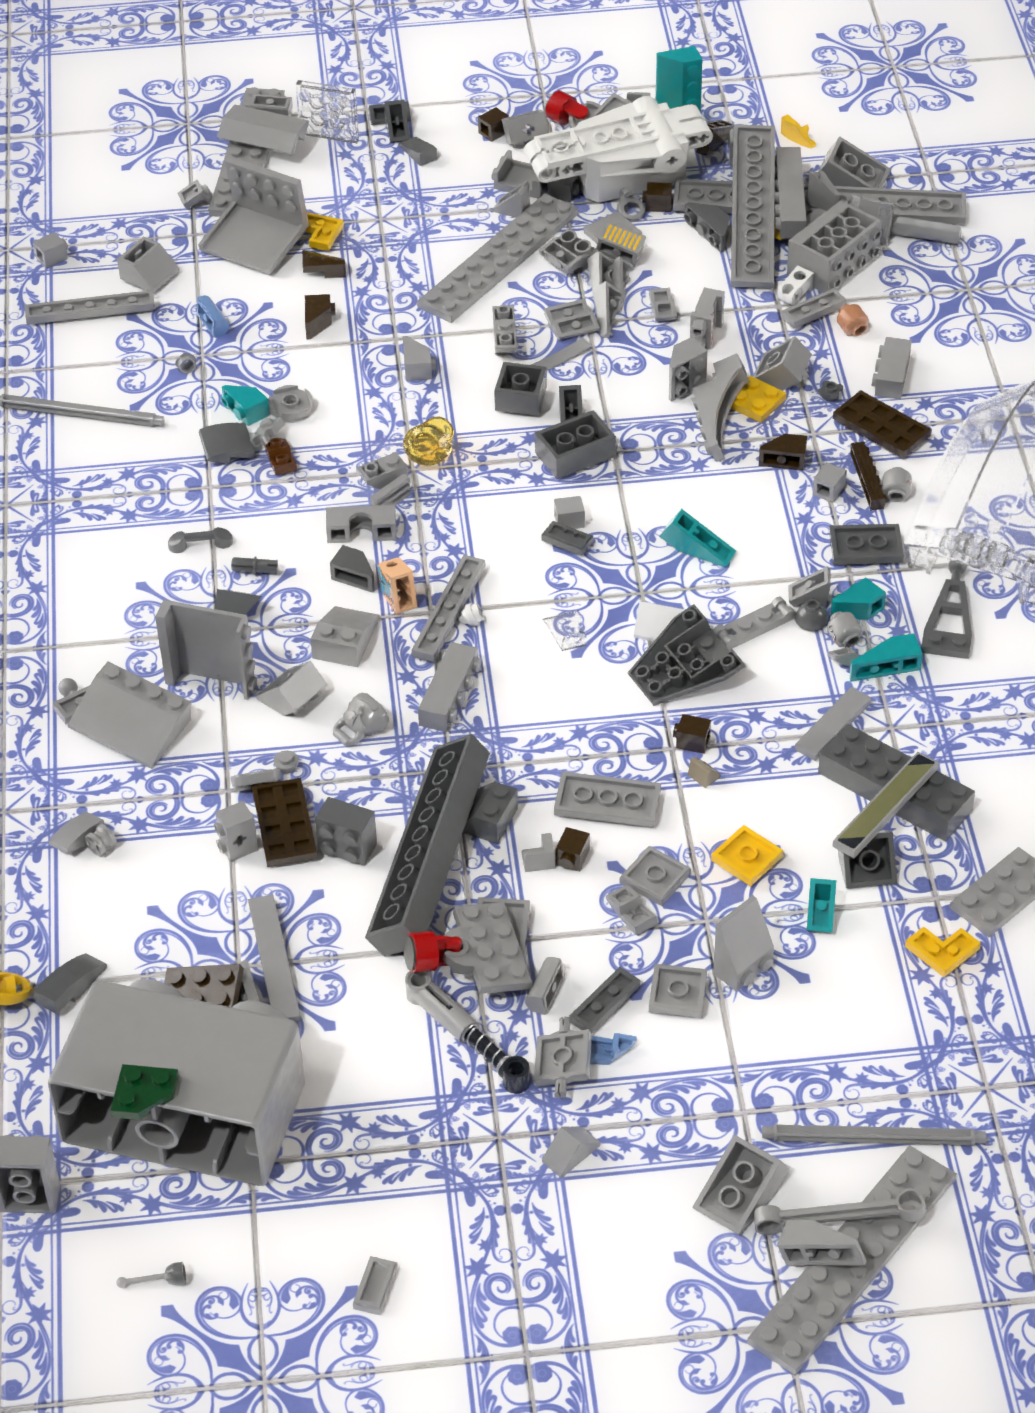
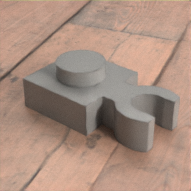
(267, 429)

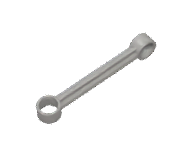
(771, 1219)

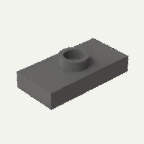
(567, 538)

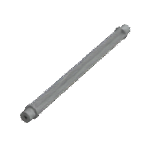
(81, 410)
(869, 1134)

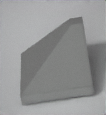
(843, 655)

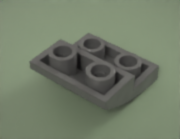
(226, 441)

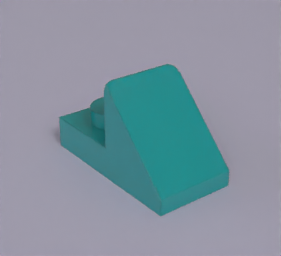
(821, 905)

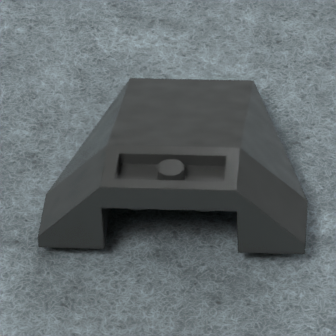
(684, 659)

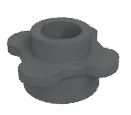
(830, 390)

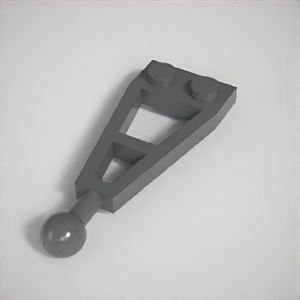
(944, 642)

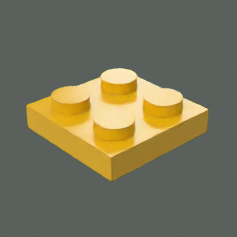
(758, 399)
(747, 855)

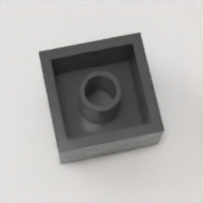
(520, 388)
(346, 831)

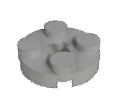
(300, 406)

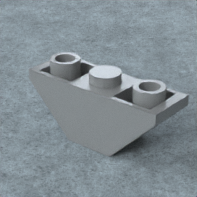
(504, 329)

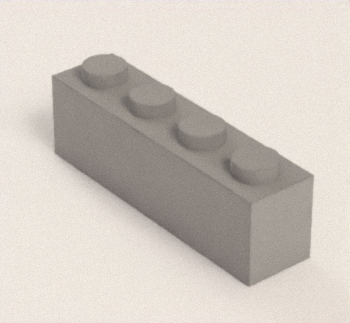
(448, 687)

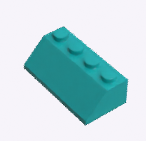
(679, 77)

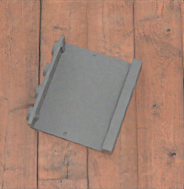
(205, 644)

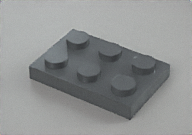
(866, 544)

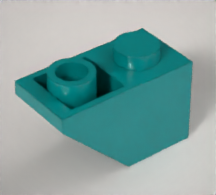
(246, 403)
(861, 599)

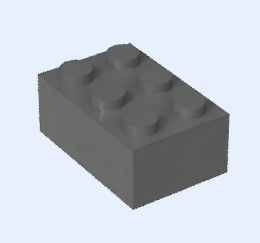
(575, 444)

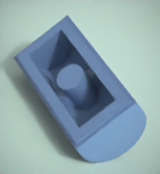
(211, 316)

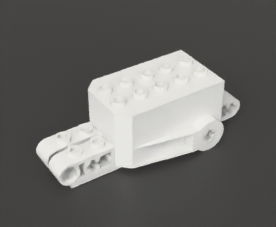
(621, 148)

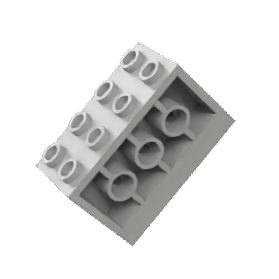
(835, 245)

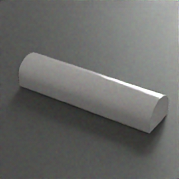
(925, 229)

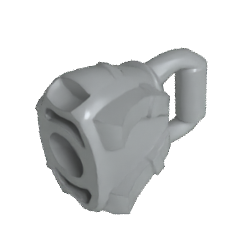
(363, 717)

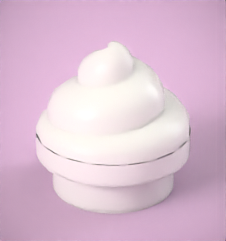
(471, 615)

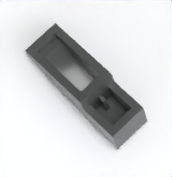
(68, 982)

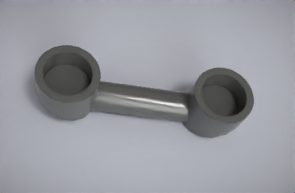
(221, 537)

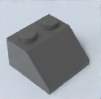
(492, 811)
(872, 865)

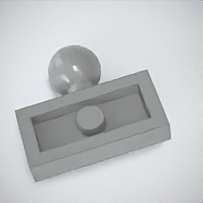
(68, 704)

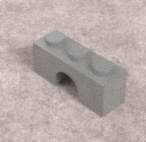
(345, 520)

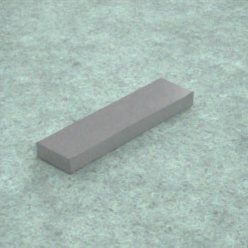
(843, 712)

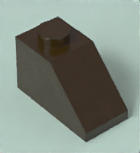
(318, 314)
(784, 452)

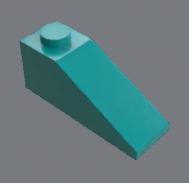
(695, 539)
(890, 657)

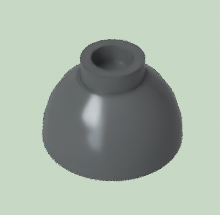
(811, 615)

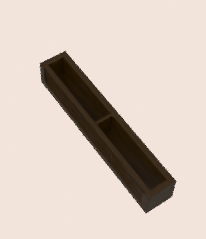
(867, 475)

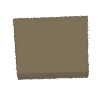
(702, 772)

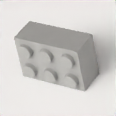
(28, 1175)

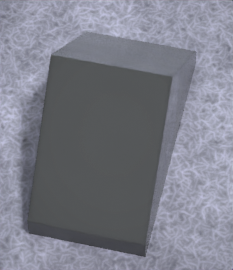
(396, 120)
(570, 402)

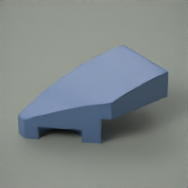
(607, 1050)

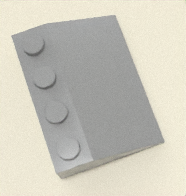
(131, 715)

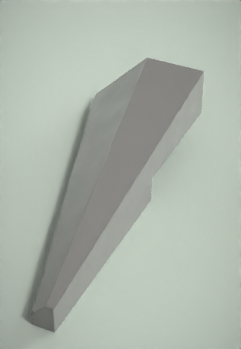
(608, 287)

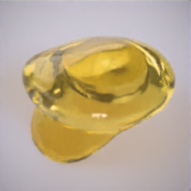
(429, 442)

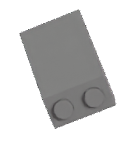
(853, 167)
(343, 636)
(742, 945)
(740, 1184)

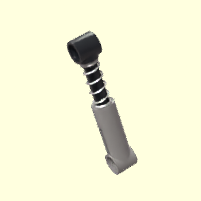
(459, 1023)

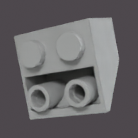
(146, 265)
(686, 368)

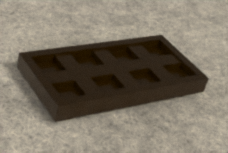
(882, 424)
(284, 822)

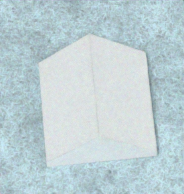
(653, 619)

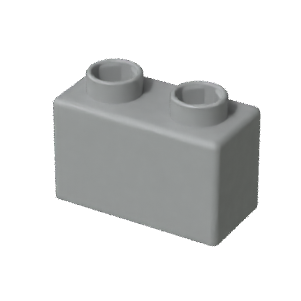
(233, 1087)

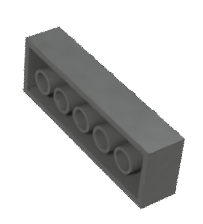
(869, 764)

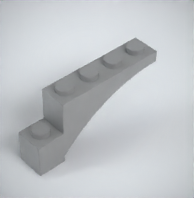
(715, 400)

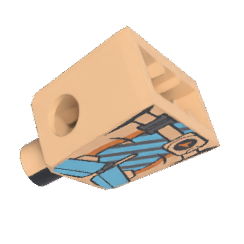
(394, 577)

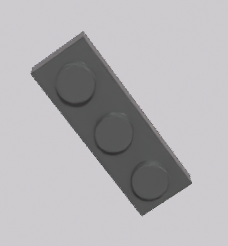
(605, 1000)

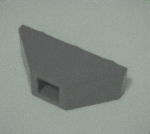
(709, 222)

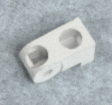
(794, 287)

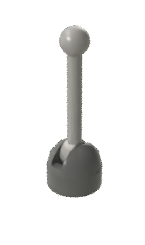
(174, 1274)

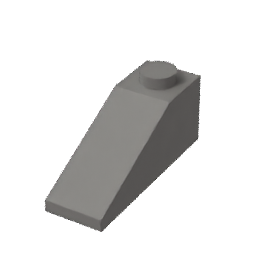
(816, 1244)

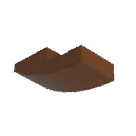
(280, 456)

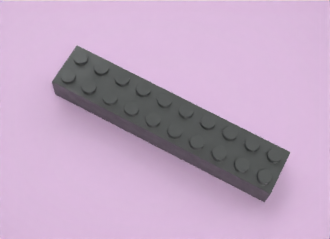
(428, 844)

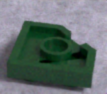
(142, 1089)

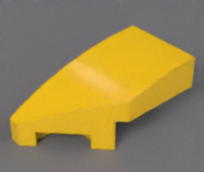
(793, 131)

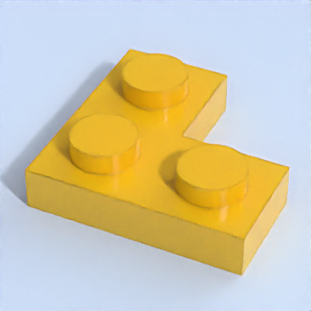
(323, 230)
(942, 955)

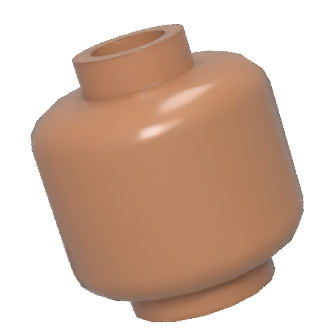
(852, 320)

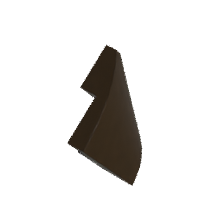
(331, 266)

